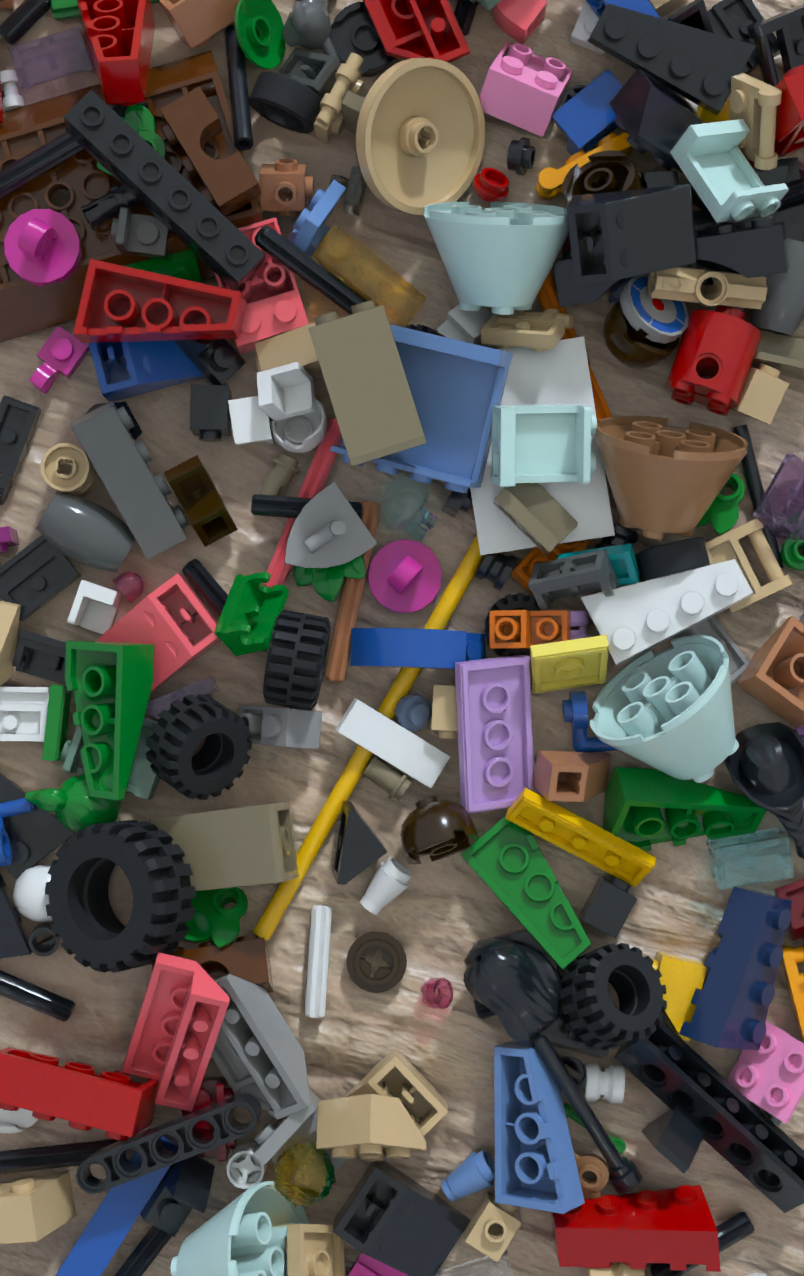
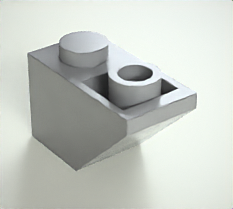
(282, 726)

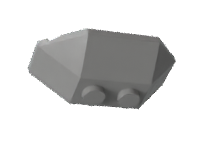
(260, 1051)

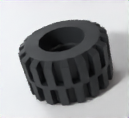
(296, 660)
(179, 734)
(637, 990)

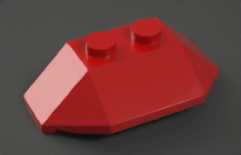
(418, 29)

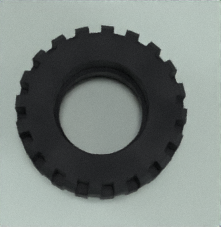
(82, 903)

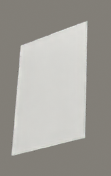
(546, 379)

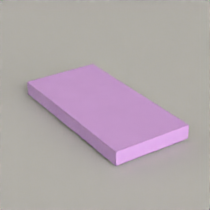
(494, 731)

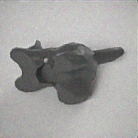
(309, 26)

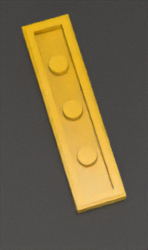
(580, 837)

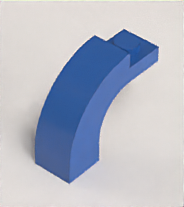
(414, 648)

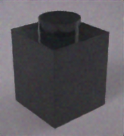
(210, 412)
(608, 906)

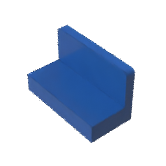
(588, 114)

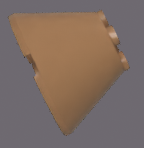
(665, 473)

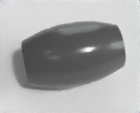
(785, 296)
(86, 532)

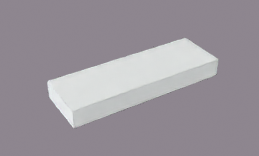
(392, 743)

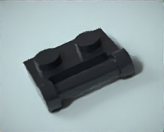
(790, 37)

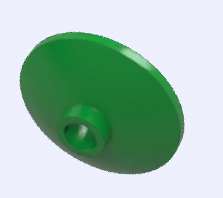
(260, 32)

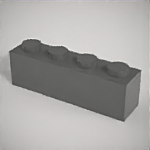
(130, 480)

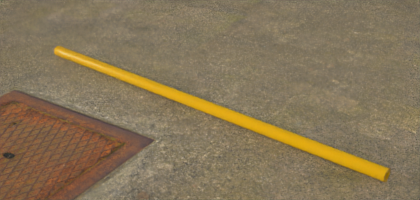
(362, 756)

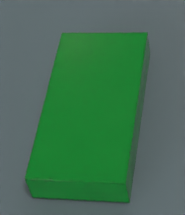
(56, 722)

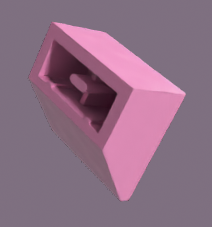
(524, 88)

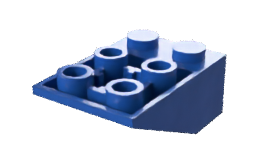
(140, 367)

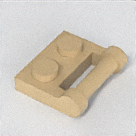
(757, 106)
(728, 548)

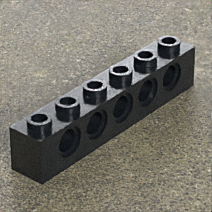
(163, 190)
(731, 1120)

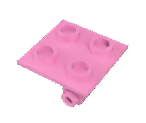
(772, 1074)

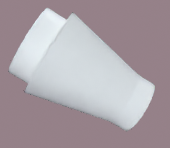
(387, 883)

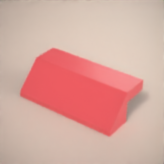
(176, 1030)

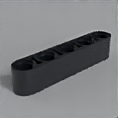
(154, 1154)

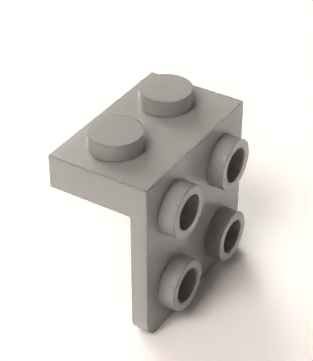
(291, 1130)

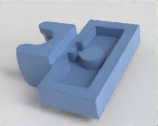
(310, 226)

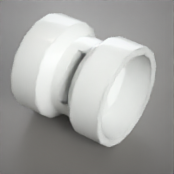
(608, 1083)
(245, 1173)

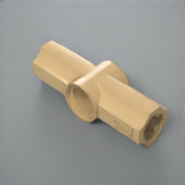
(728, 288)

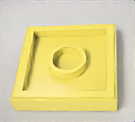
(569, 664)

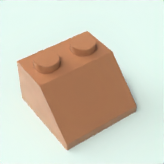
(777, 673)

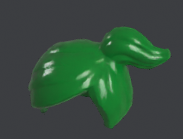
(74, 805)

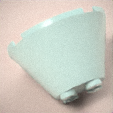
(497, 252)
(671, 709)
(242, 1237)

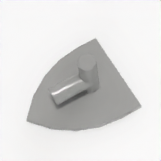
(327, 532)

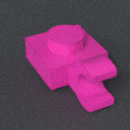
(61, 355)

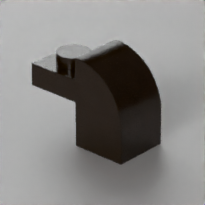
(200, 500)

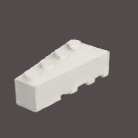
(663, 607)

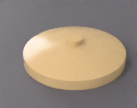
(420, 135)

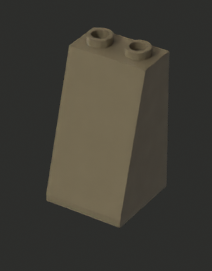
(366, 383)
(235, 845)

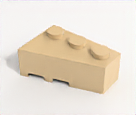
(34, 1207)

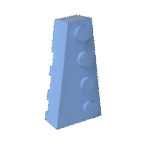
(531, 1134)

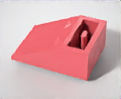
(270, 295)
(173, 622)

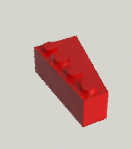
(120, 46)
(150, 306)
(75, 1093)
(639, 1229)

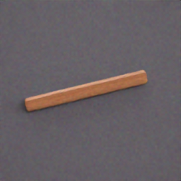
(350, 605)

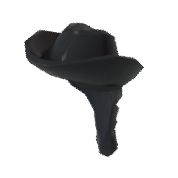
(771, 774)

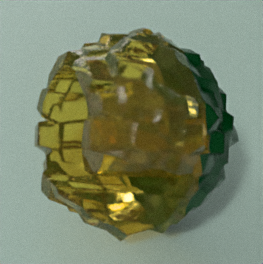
(304, 1174)

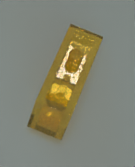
(368, 275)

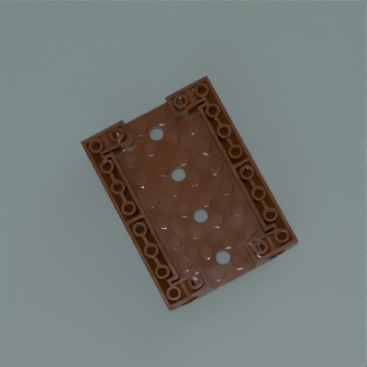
(27, 128)

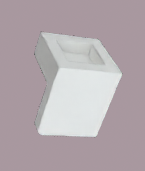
(285, 391)
(249, 421)
(94, 607)

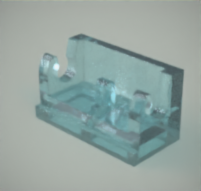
(750, 858)

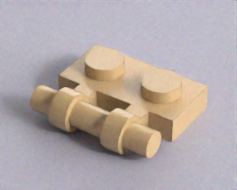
(330, 118)
(527, 329)

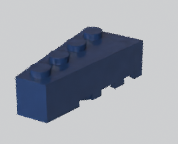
(741, 972)

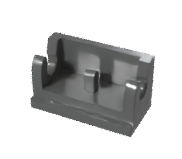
(572, 577)

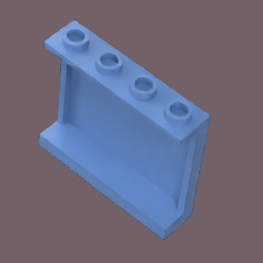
(454, 399)

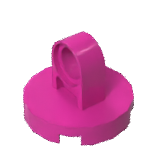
(43, 247)
(405, 576)

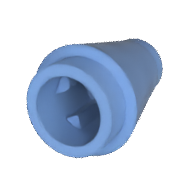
(470, 1176)

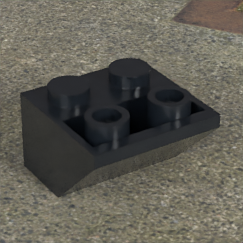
(653, 117)

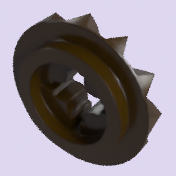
(385, 977)

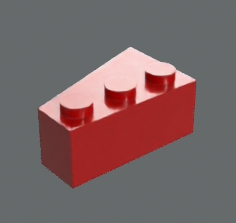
(790, 114)

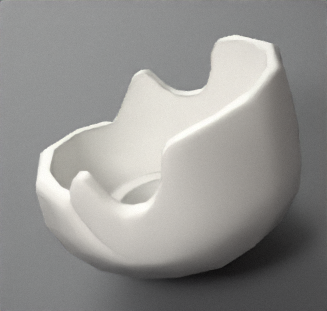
(301, 432)
(30, 893)

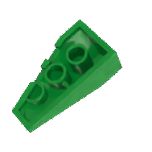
(111, 699)
(657, 808)

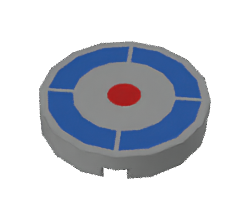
(660, 318)

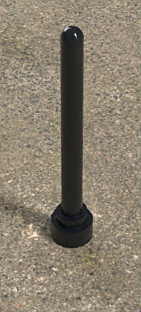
(623, 1172)

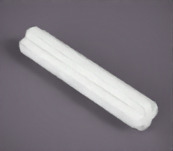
(318, 961)

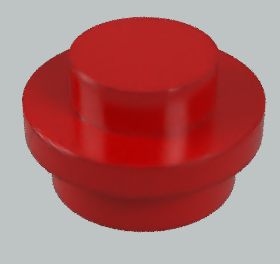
(491, 185)

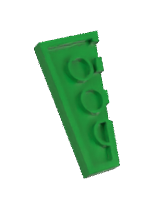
(521, 879)

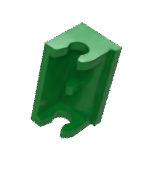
(250, 613)

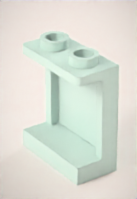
(722, 174)
(542, 444)

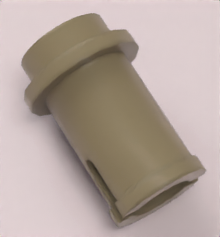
(279, 475)
(387, 778)

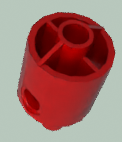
(716, 346)

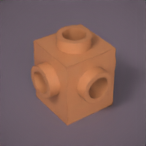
(285, 187)

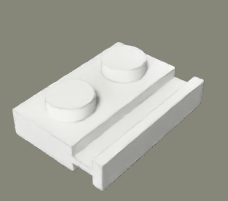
(23, 713)

